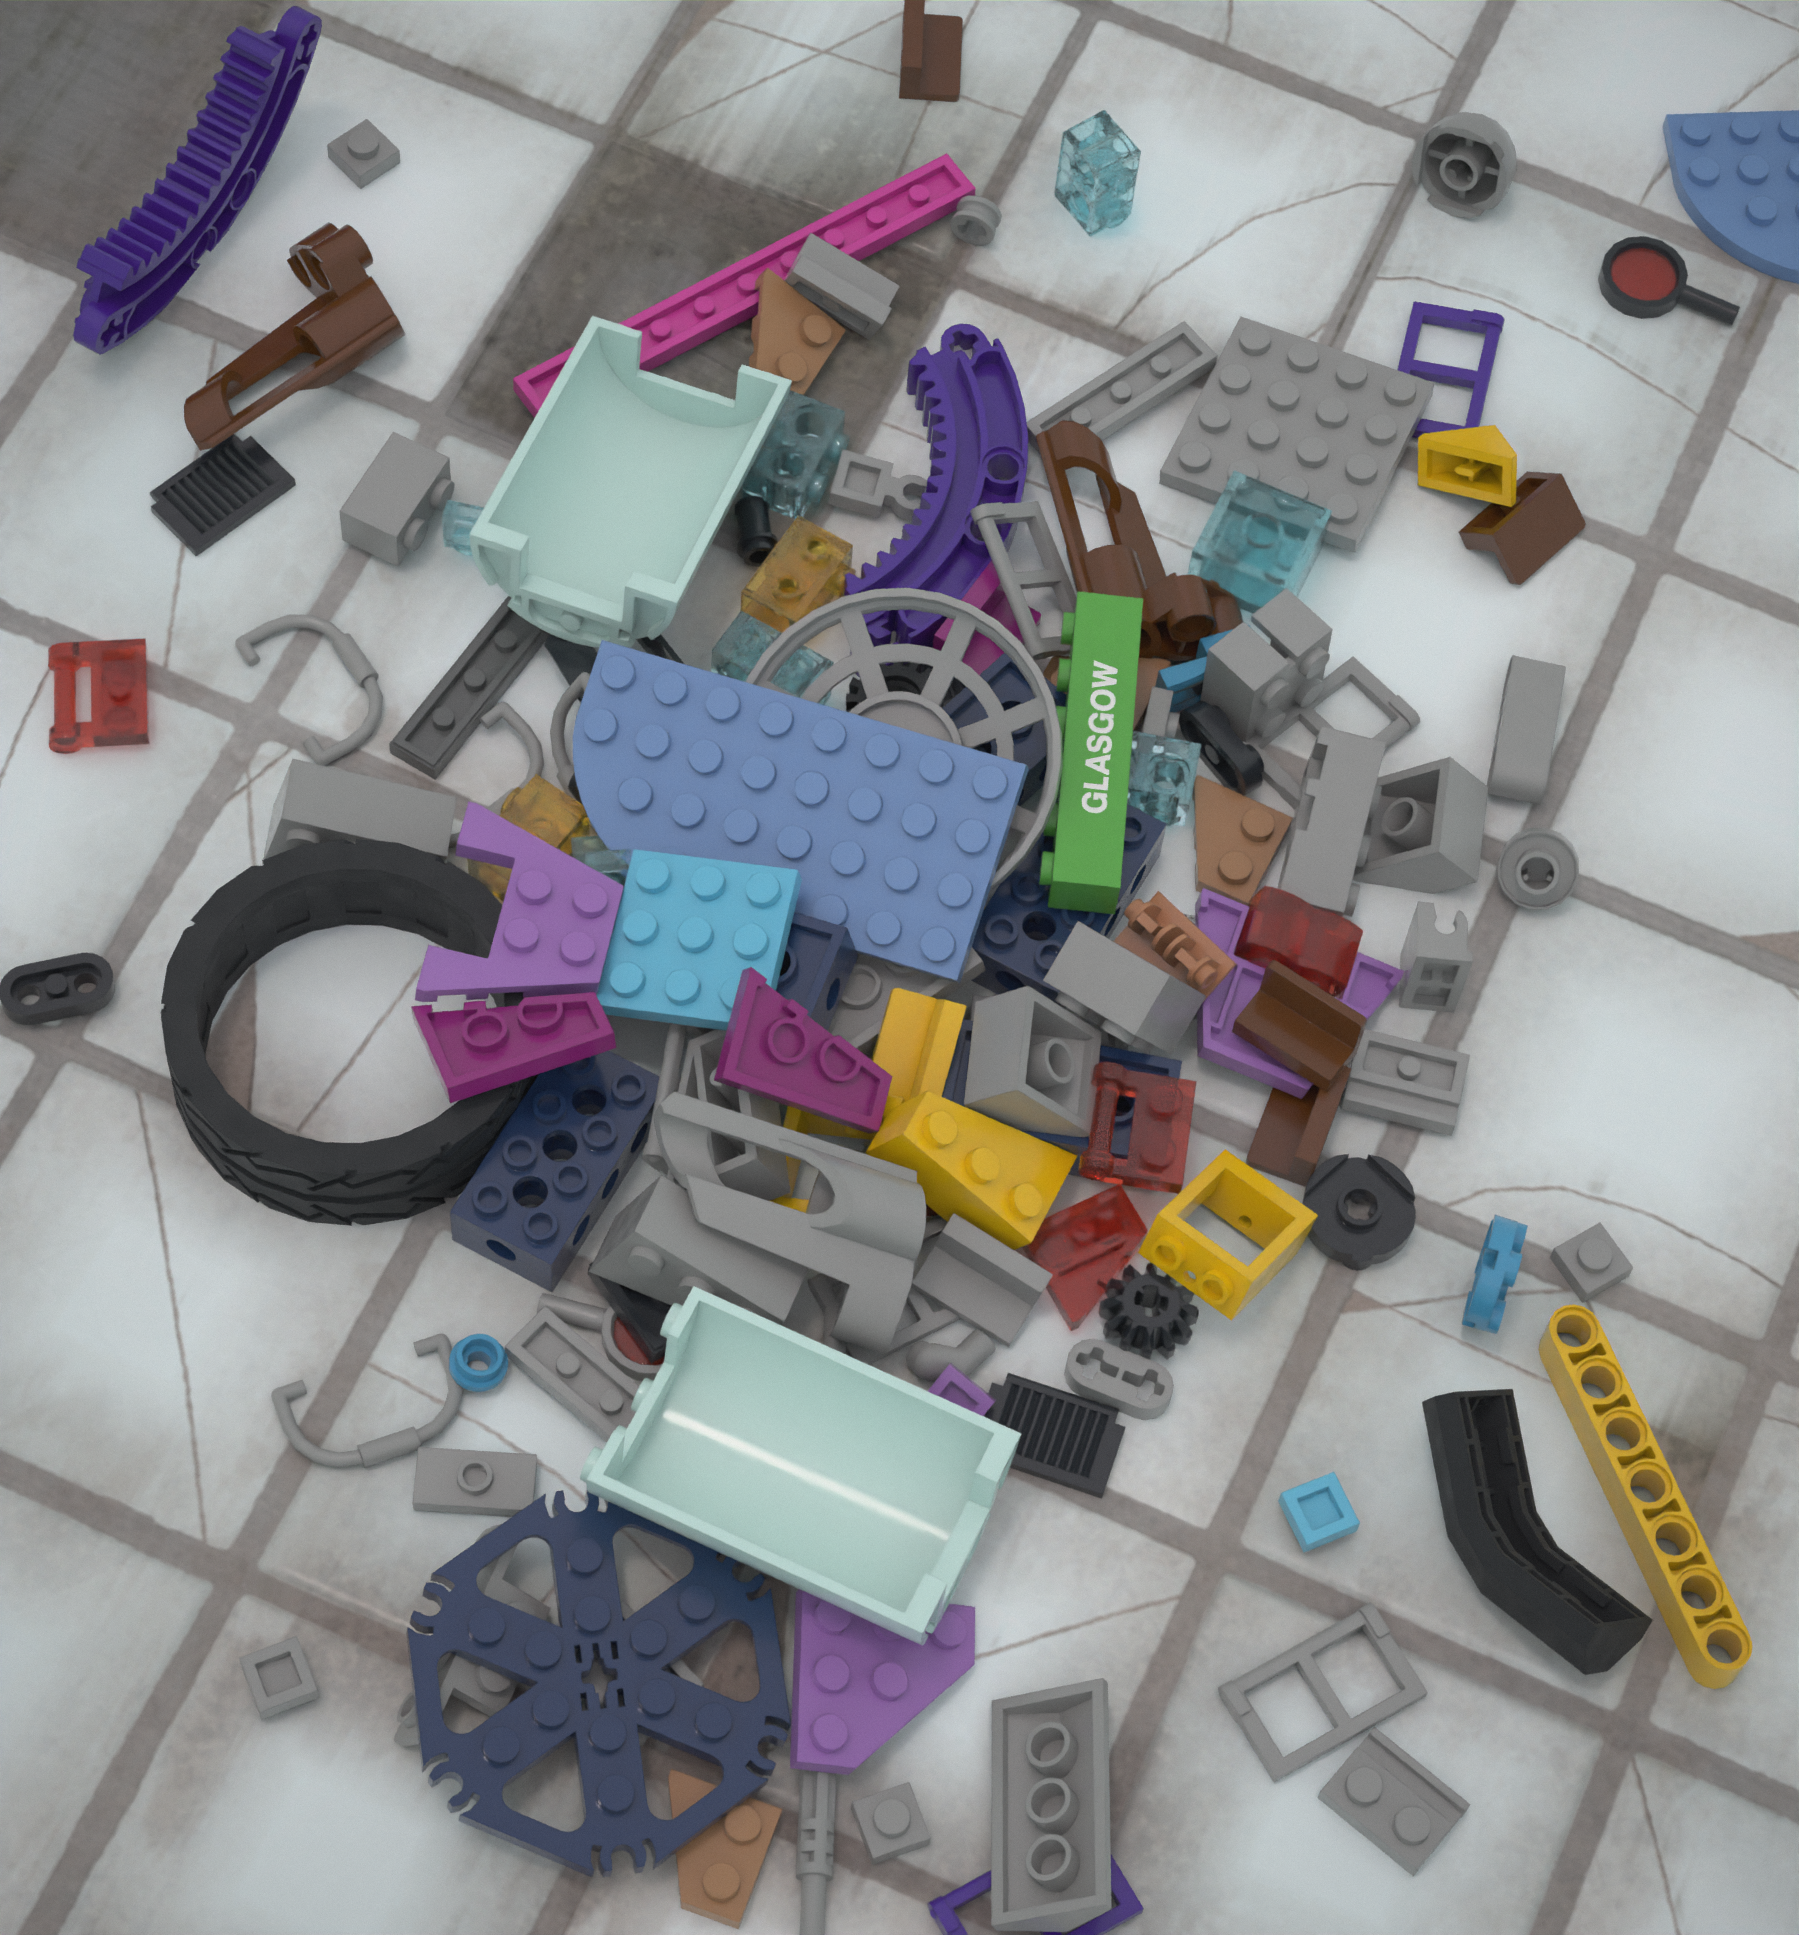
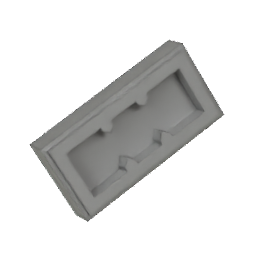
(473, 1481)

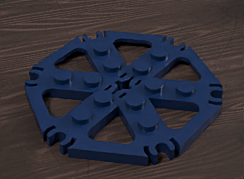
(551, 1710)

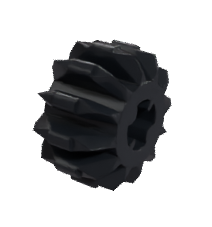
(1127, 1315)

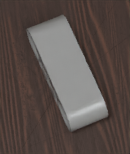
(1526, 730)

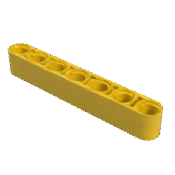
(1639, 1520)

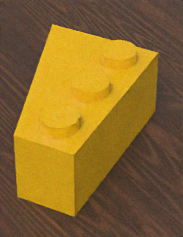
(974, 1166)

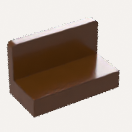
(930, 54)
(1530, 529)
(1301, 1026)
(1295, 1131)

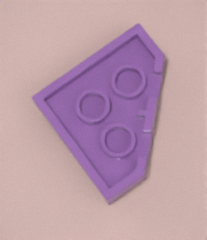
(865, 1682)

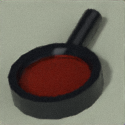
(1650, 278)

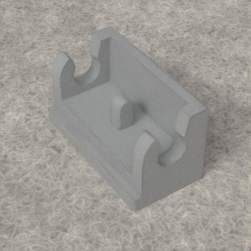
(1434, 962)

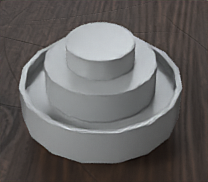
(1538, 868)

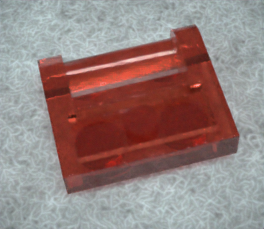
(117, 694)
(1157, 1129)

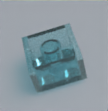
(1259, 541)

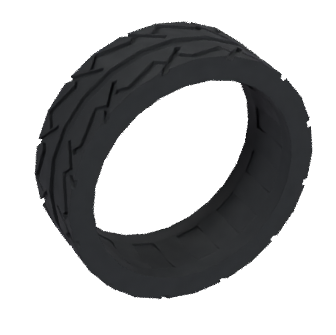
(275, 903)

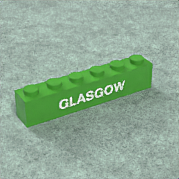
(1095, 752)

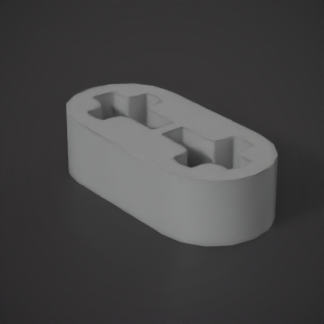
(1119, 1379)

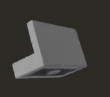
(842, 286)
(981, 1280)

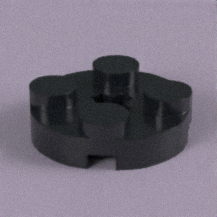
(1357, 1179)

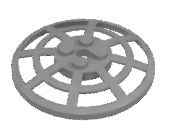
(923, 711)

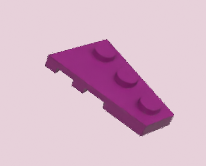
(501, 1045)
(796, 1062)

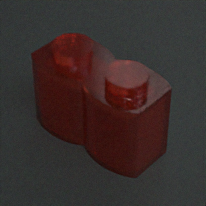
(1300, 938)

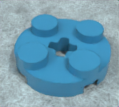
(1494, 1274)

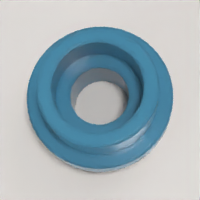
(481, 1348)

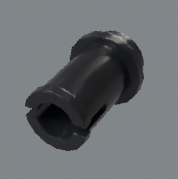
(755, 530)

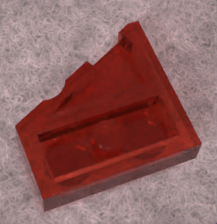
(1086, 1250)

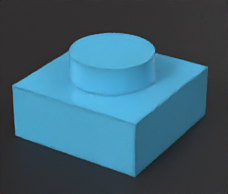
(1319, 1512)

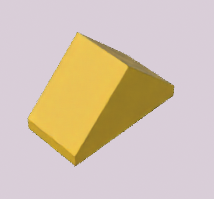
(1469, 464)

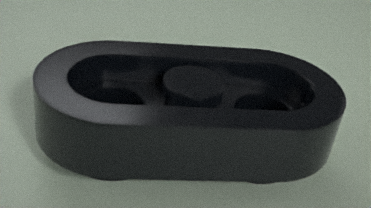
(1222, 751)
(57, 986)

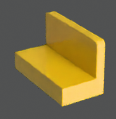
(917, 1042)

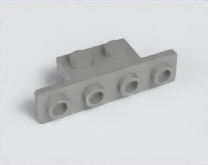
(464, 1679)

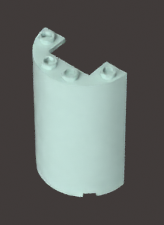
(618, 491)
(806, 1465)

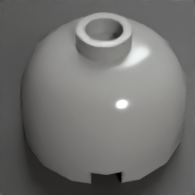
(1465, 164)

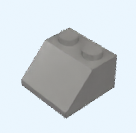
(1426, 829)
(1032, 1064)

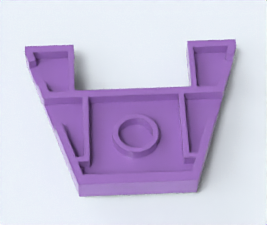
(1222, 922)
(549, 927)

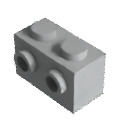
(396, 499)

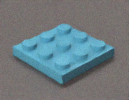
(689, 934)

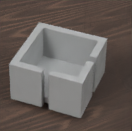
(1262, 680)
(1122, 991)

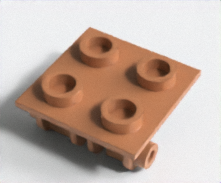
(1174, 944)

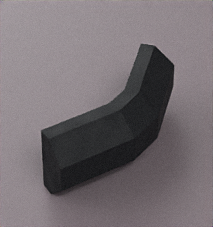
(1505, 1542)

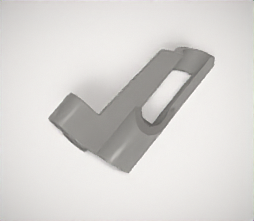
(858, 1225)

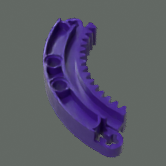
(206, 188)
(973, 437)

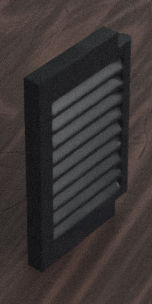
(219, 492)
(1061, 1433)

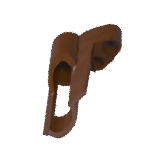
(342, 326)
(1175, 607)

